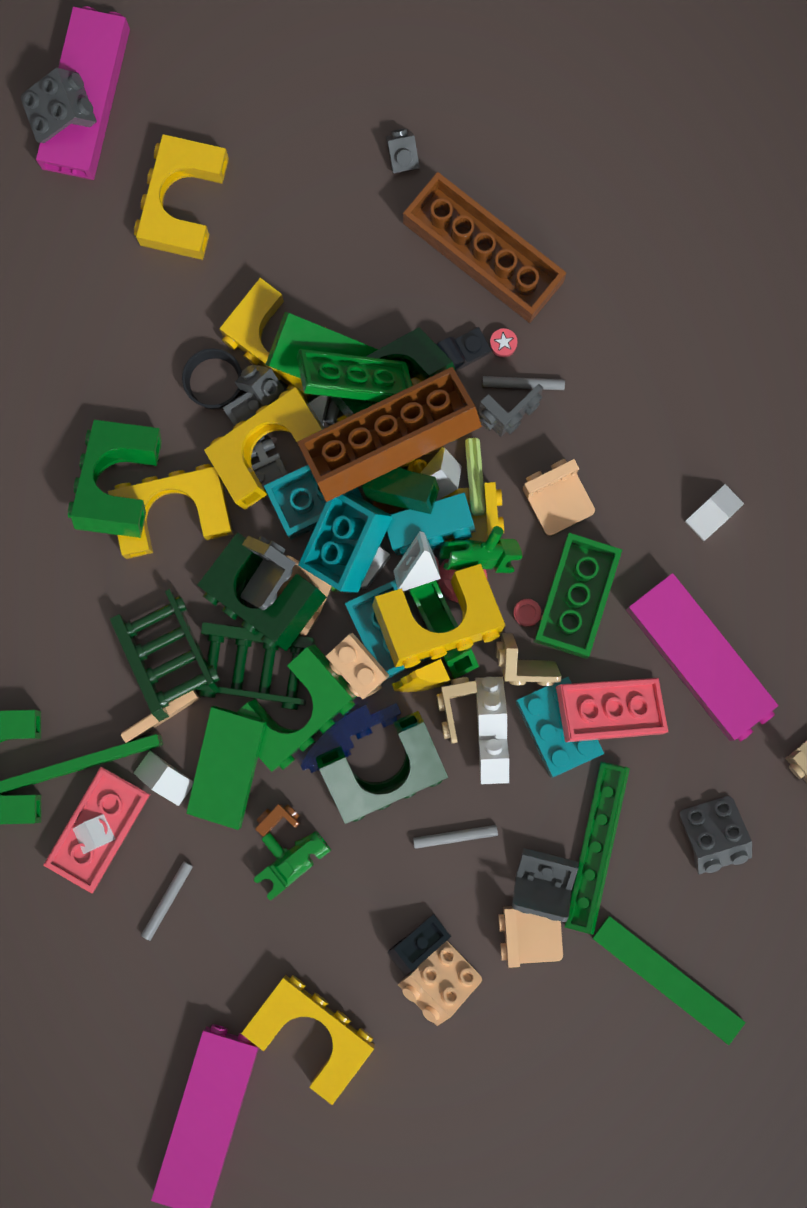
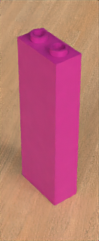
(95, 51)
(703, 659)
(206, 1120)

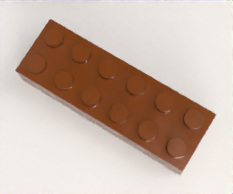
(483, 247)
(390, 434)

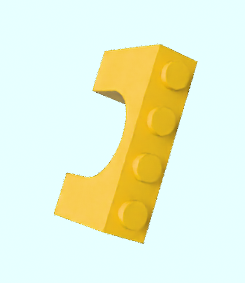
(176, 160)
(246, 325)
(233, 451)
(202, 486)
(411, 642)
(349, 1045)

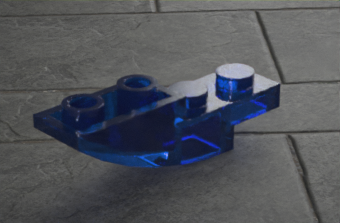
(356, 723)

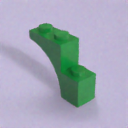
(440, 619)

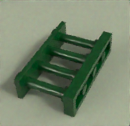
(243, 640)
(138, 653)

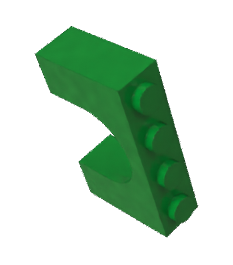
(108, 445)
(329, 697)
(20, 725)

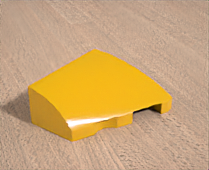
(423, 679)

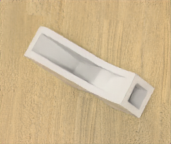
(492, 730)

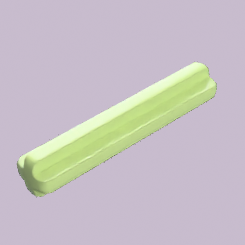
(475, 476)

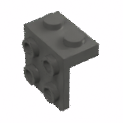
(57, 103)
(496, 418)
(270, 574)
(716, 834)
(544, 885)

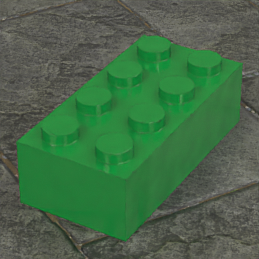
(577, 595)

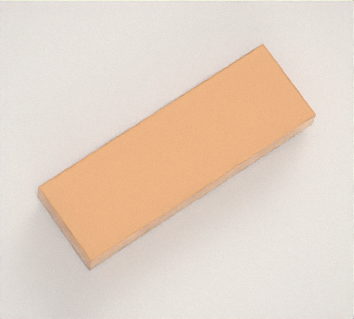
(150, 722)

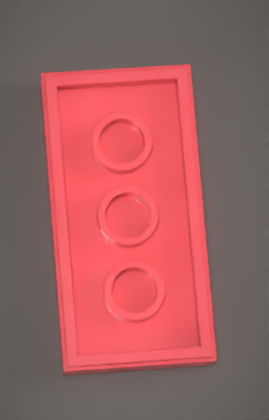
(611, 709)
(121, 805)

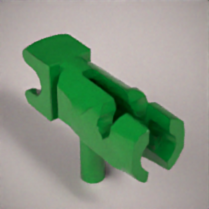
(491, 554)
(291, 862)

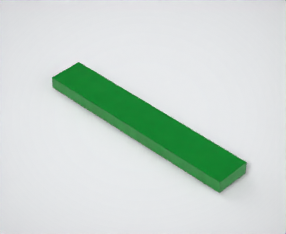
(80, 763)
(597, 847)
(668, 980)

